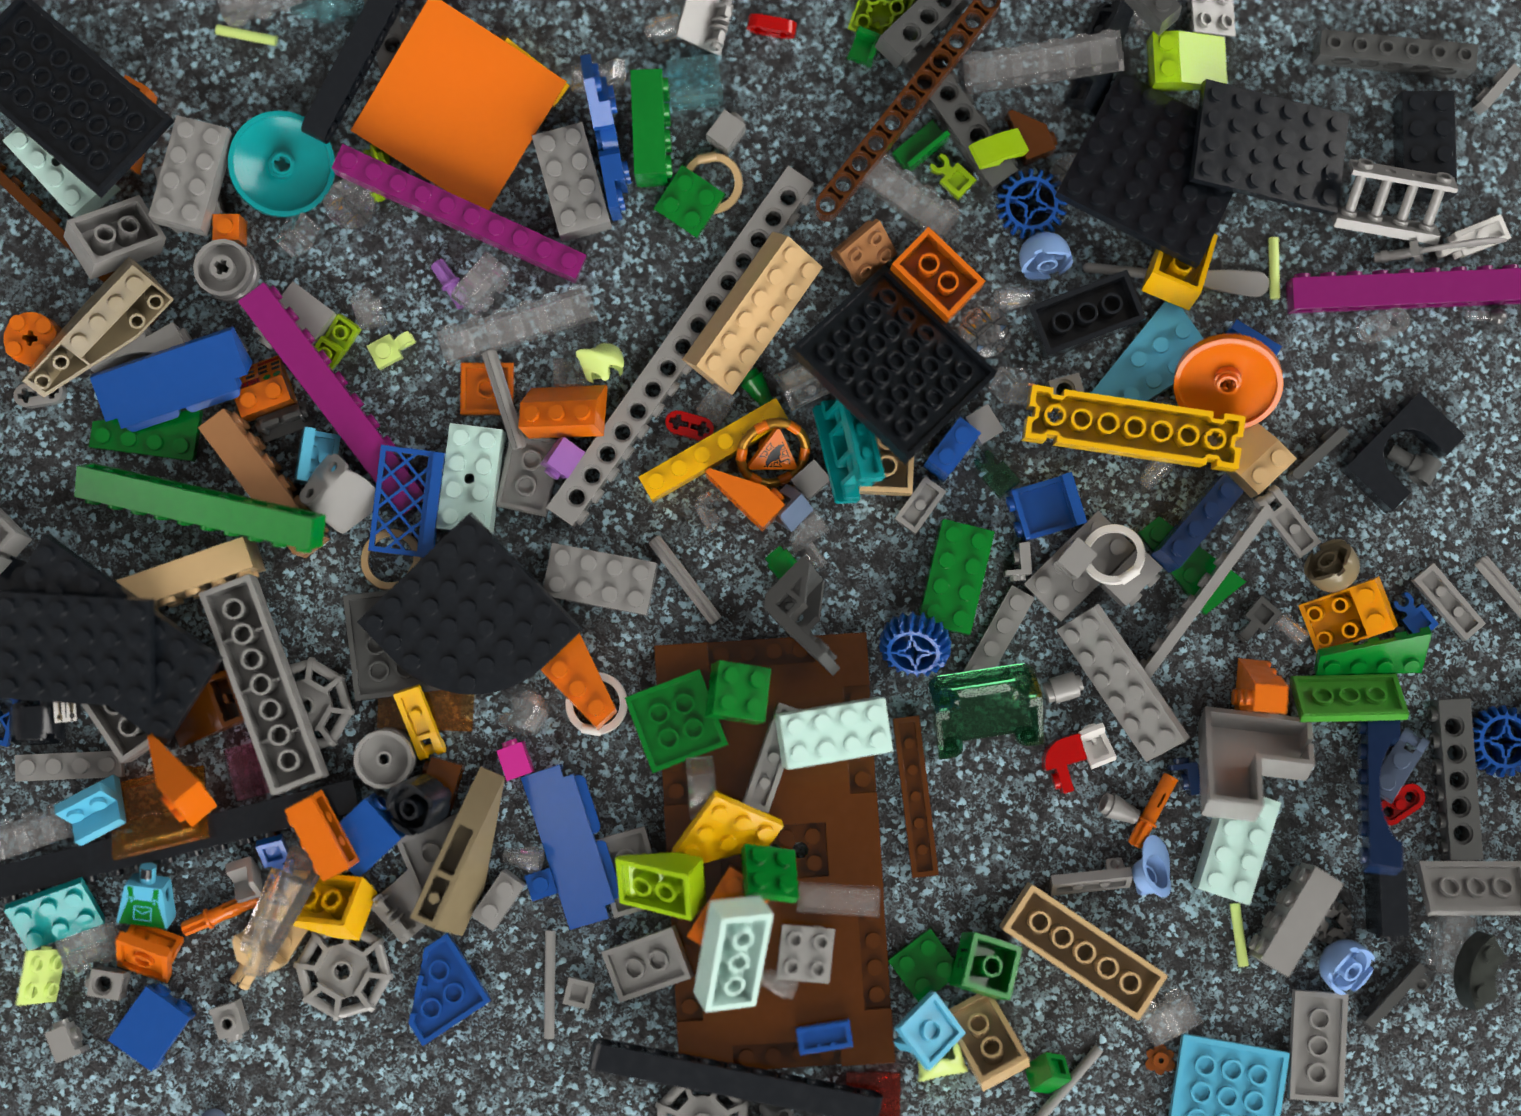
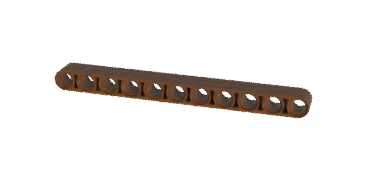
(902, 116)

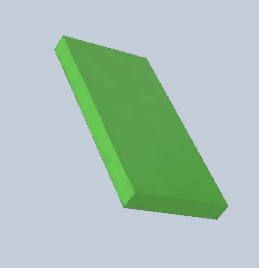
(1348, 698)

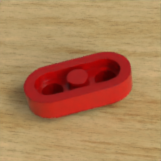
(1400, 807)

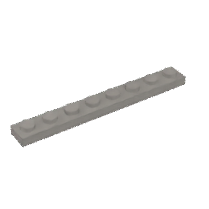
(1208, 585)

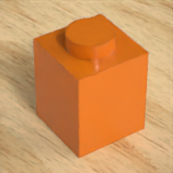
(230, 227)

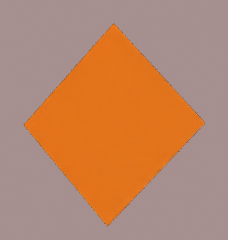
(458, 104)

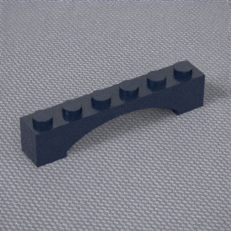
(1379, 848)

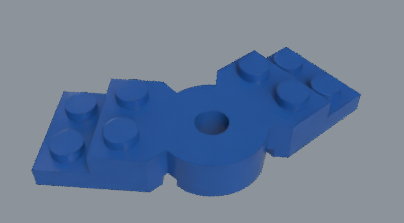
(602, 107)

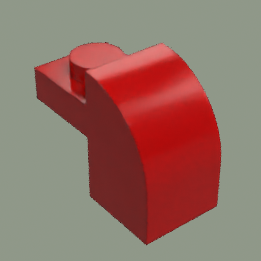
(1058, 755)

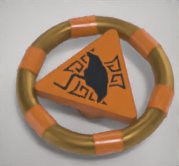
(772, 452)

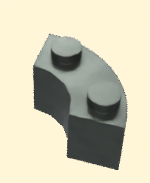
(1477, 970)

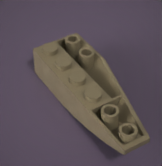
(102, 326)
(463, 860)

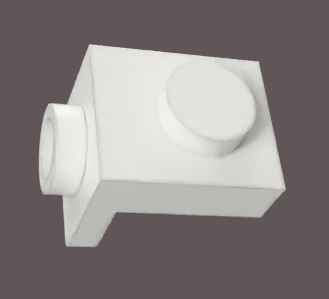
(1097, 745)

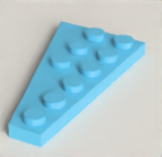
(1152, 357)

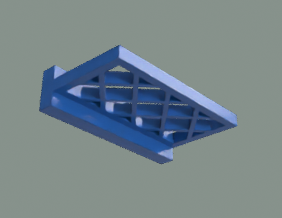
(430, 498)

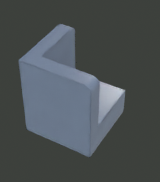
(795, 510)

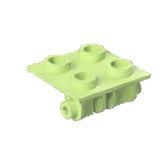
(40, 976)

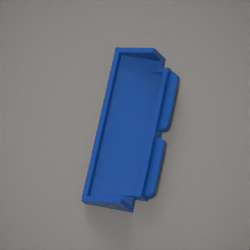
(173, 379)
(567, 829)

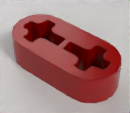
(771, 26)
(690, 419)

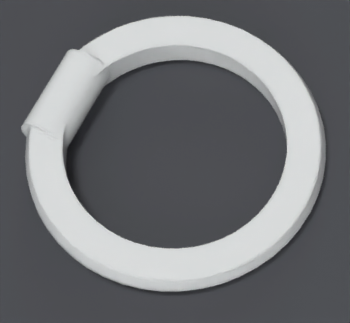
(1129, 574)
(589, 728)

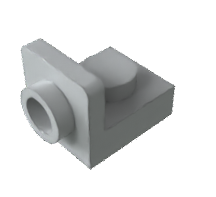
(1022, 558)

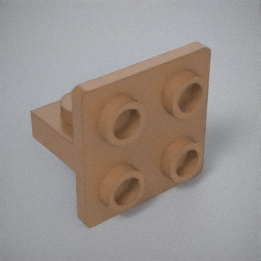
(864, 251)

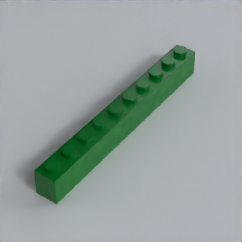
(200, 506)

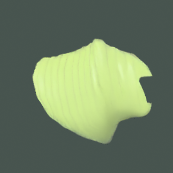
(599, 361)
(949, 1064)

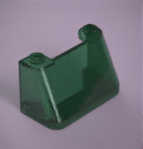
(985, 706)

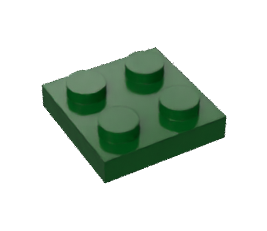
(689, 201)
(769, 873)
(923, 964)

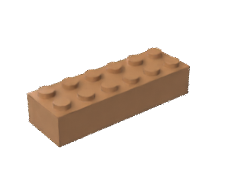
(251, 465)

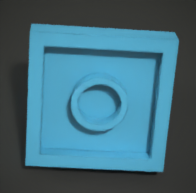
(312, 451)
(94, 810)
(928, 1031)

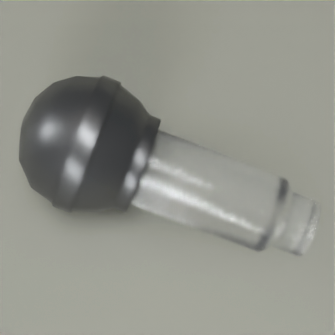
(1495, 317)

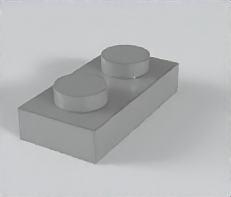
(1489, 95)
(920, 505)

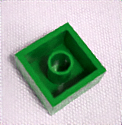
(738, 692)
(986, 966)

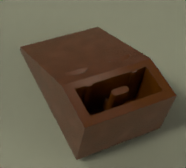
(212, 712)

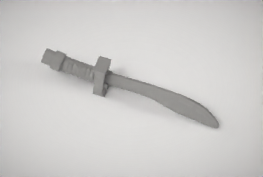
(1417, 251)

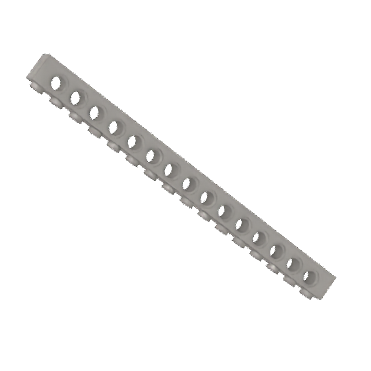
(789, 183)

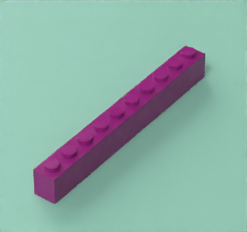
(458, 213)
(1404, 289)
(328, 389)

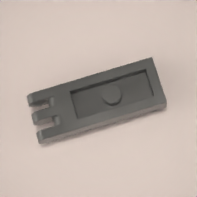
(1313, 455)

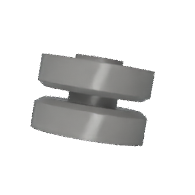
(215, 260)
(371, 765)

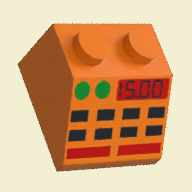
(265, 389)

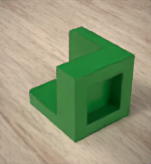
(863, 47)
(1048, 1073)

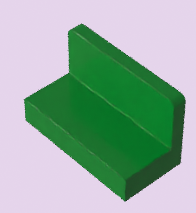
(920, 146)

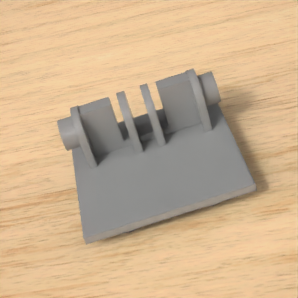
(1211, 17)
(705, 23)
(396, 906)
(805, 953)

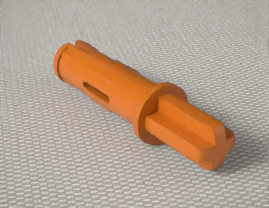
(1152, 810)
(216, 915)

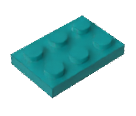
(54, 913)

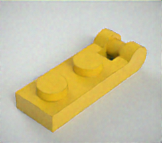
(419, 721)

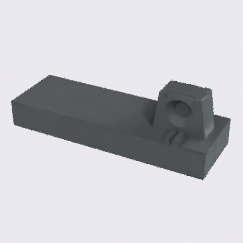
(1410, 977)

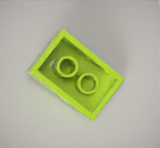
(1185, 60)
(662, 883)

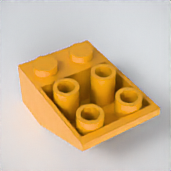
(1349, 614)

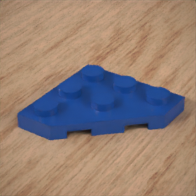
(444, 990)

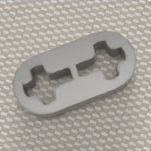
(38, 401)

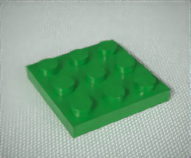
(674, 722)

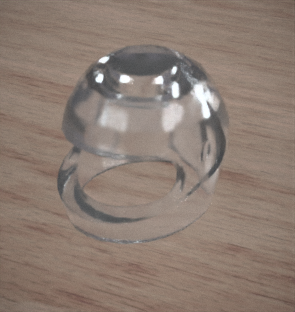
(527, 715)

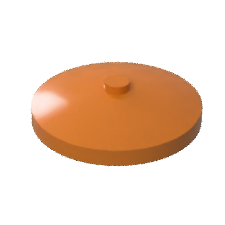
(1229, 377)

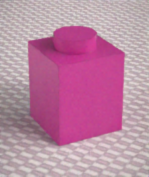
(515, 759)

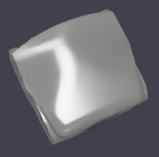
(338, 494)

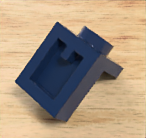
(1190, 778)

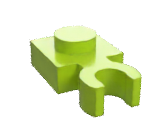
(955, 180)

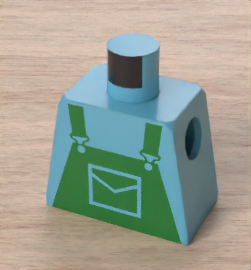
(147, 899)

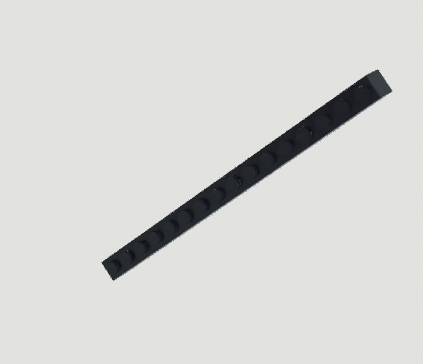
(227, 826)

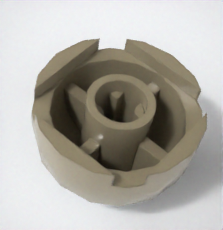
(1333, 566)

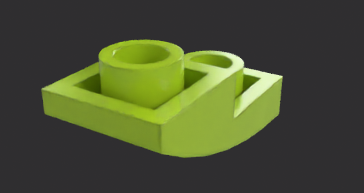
(998, 147)
(338, 339)

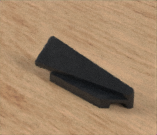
(1091, 91)

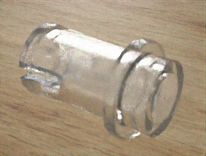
(1291, 628)

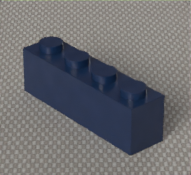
(1196, 523)

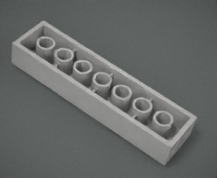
(263, 684)

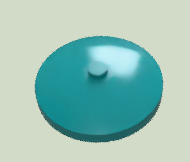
(279, 165)

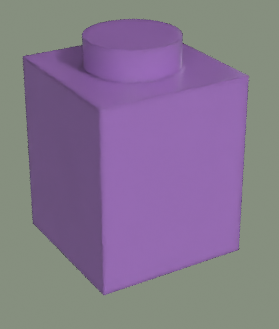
(562, 459)

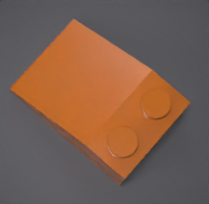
(752, 499)
(181, 789)

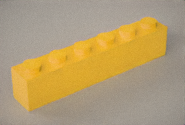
(706, 453)

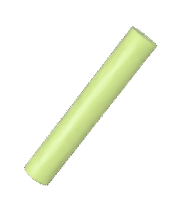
(246, 35)
(1274, 268)
(1239, 936)

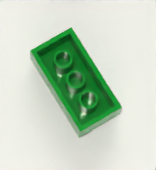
(649, 126)
(956, 575)

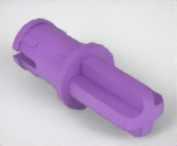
(446, 278)

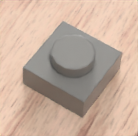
(579, 992)

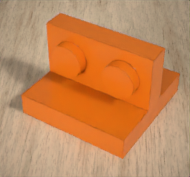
(148, 951)

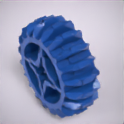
(1020, 200)
(915, 644)
(1499, 751)

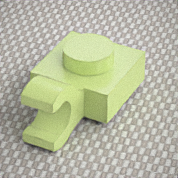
(387, 350)

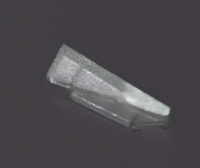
(277, 910)

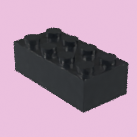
(1424, 137)
(1085, 315)

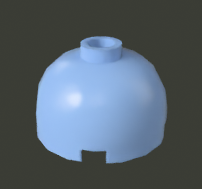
(1044, 255)
(1345, 965)

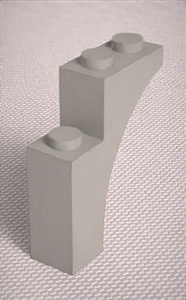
(145, 345)

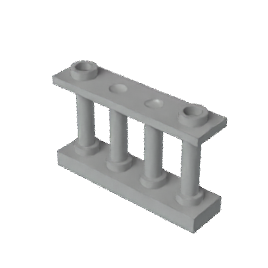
(1399, 225)

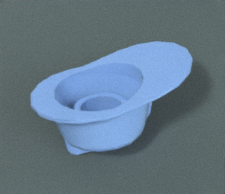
(1153, 869)

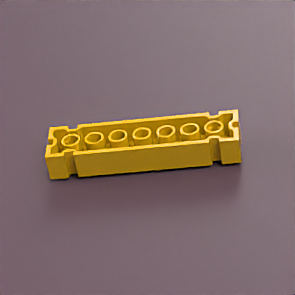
(1133, 428)

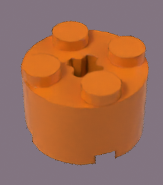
(22, 332)

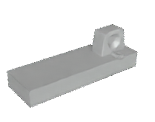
(1113, 877)

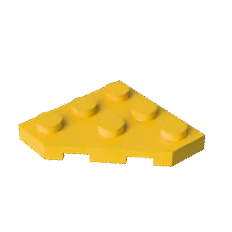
(725, 827)

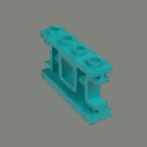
(848, 451)

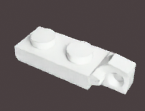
(1489, 228)

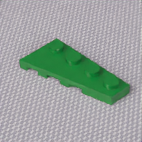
(170, 439)
(1194, 567)
(1376, 656)

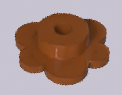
(1152, 1062)

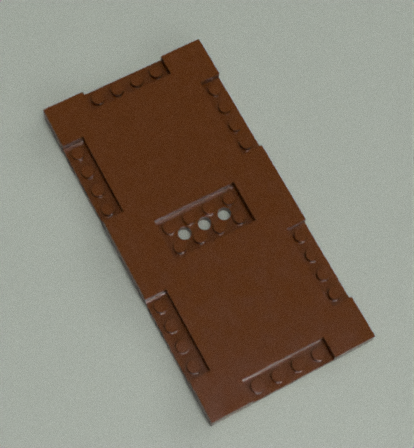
(837, 817)

